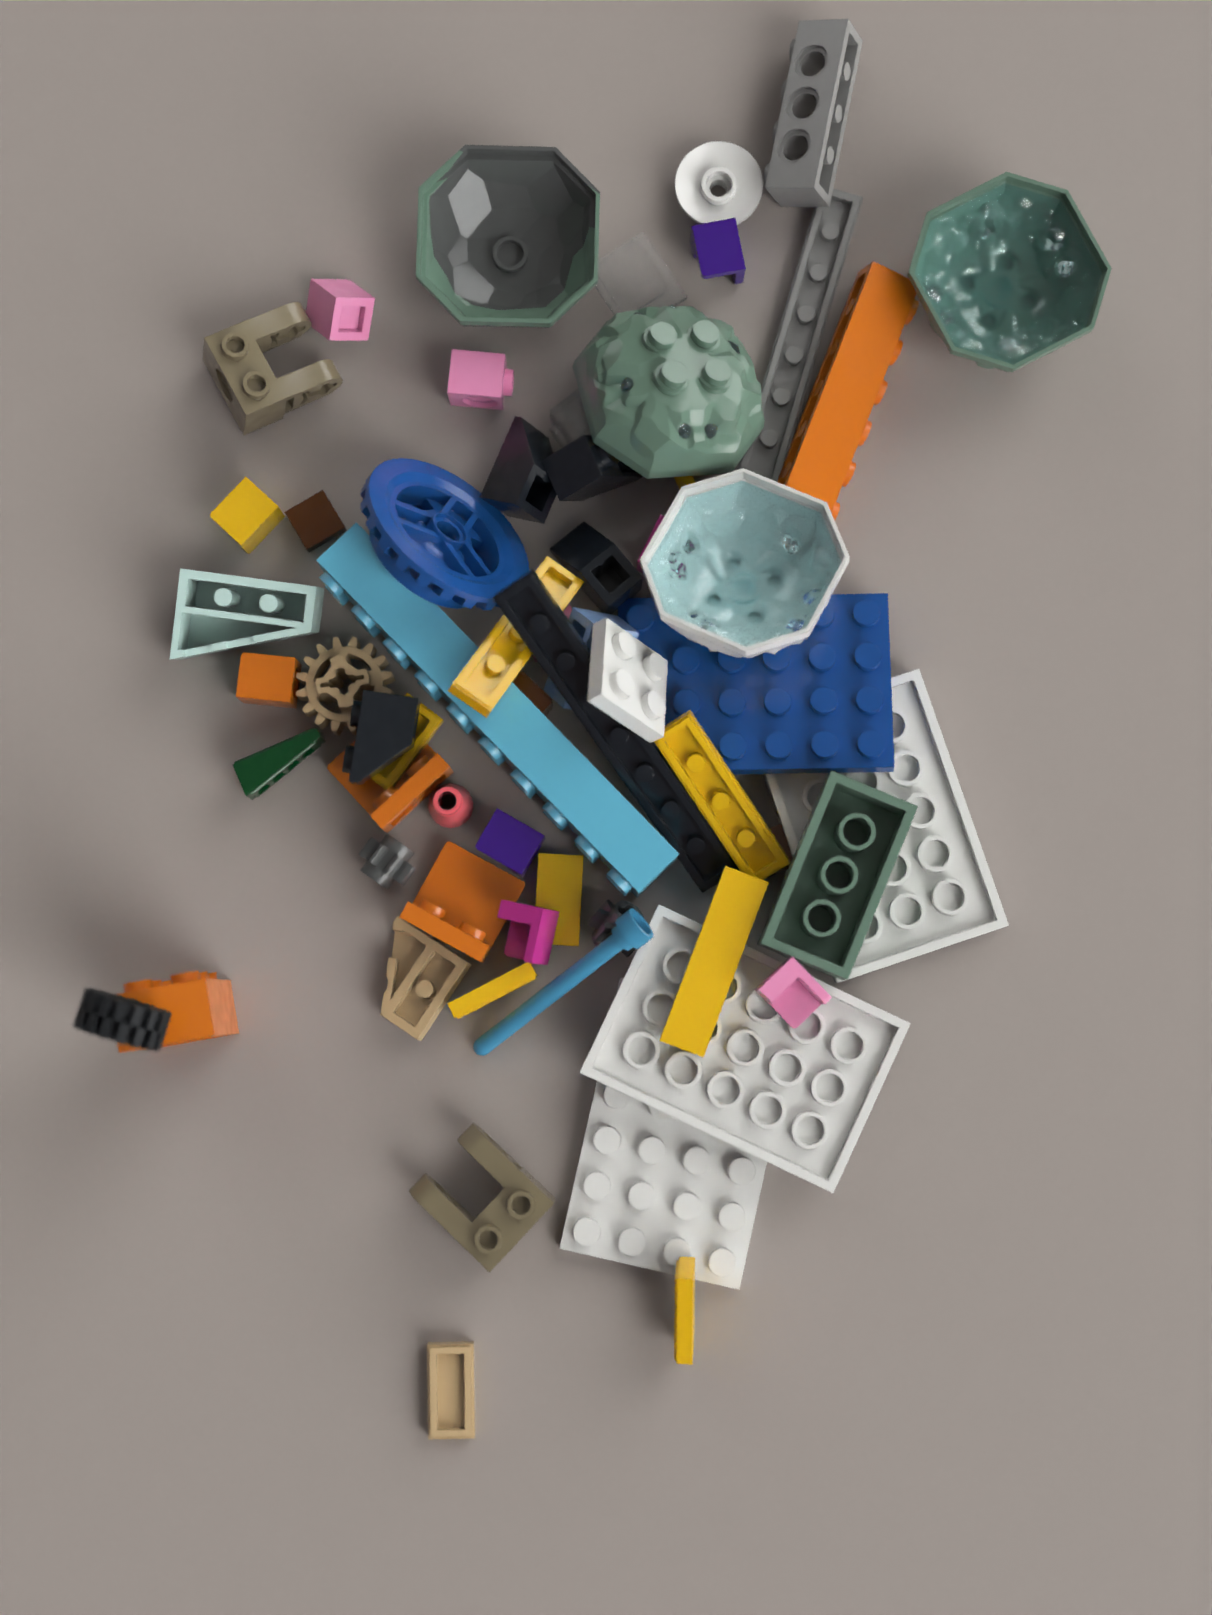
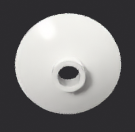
(724, 166)

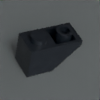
(586, 470)
(518, 477)
(601, 565)
(384, 733)

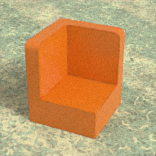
(268, 680)

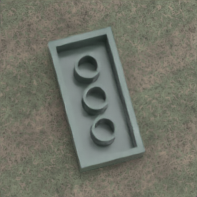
(837, 875)

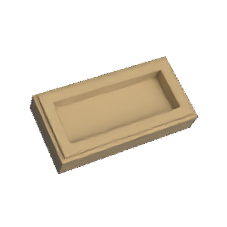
(451, 1390)

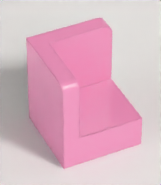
(340, 309)
(792, 992)

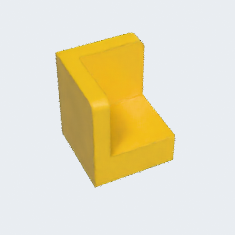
(247, 515)

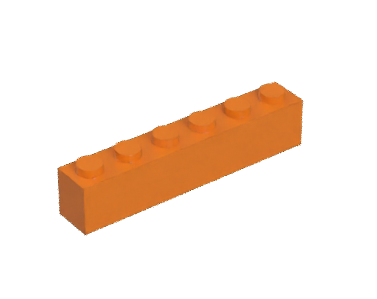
(849, 384)

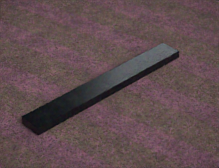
(635, 760)

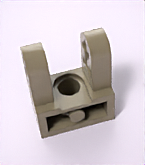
(245, 377)
(507, 1216)

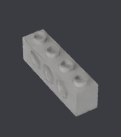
(836, 51)

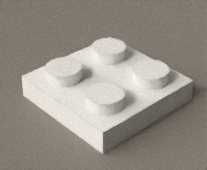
(627, 680)

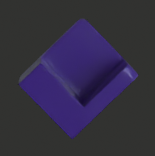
(718, 249)
(510, 842)

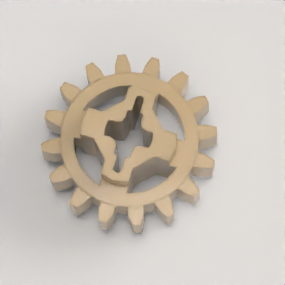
(328, 687)

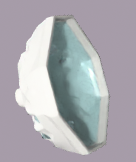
(744, 563)

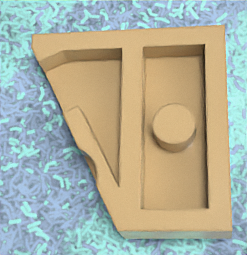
(419, 979)

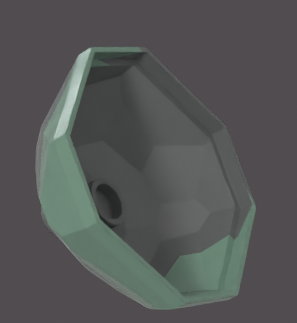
(507, 236)

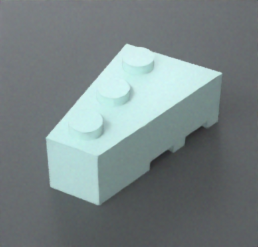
(237, 612)

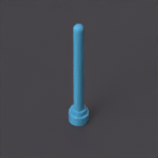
(629, 932)

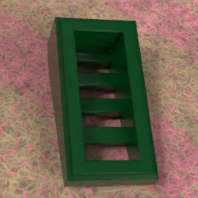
(271, 764)

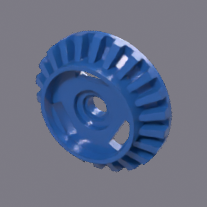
(440, 535)

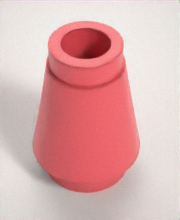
(458, 814)

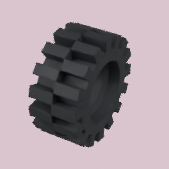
(122, 1019)

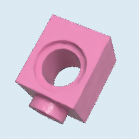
(479, 379)

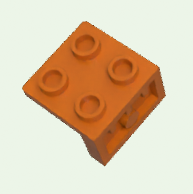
(395, 803)
(463, 901)

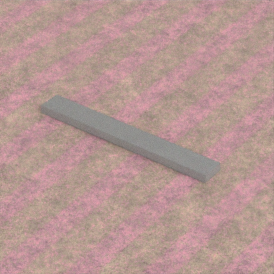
(802, 331)

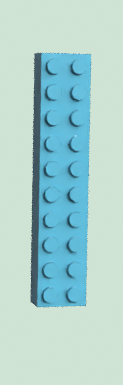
(513, 731)

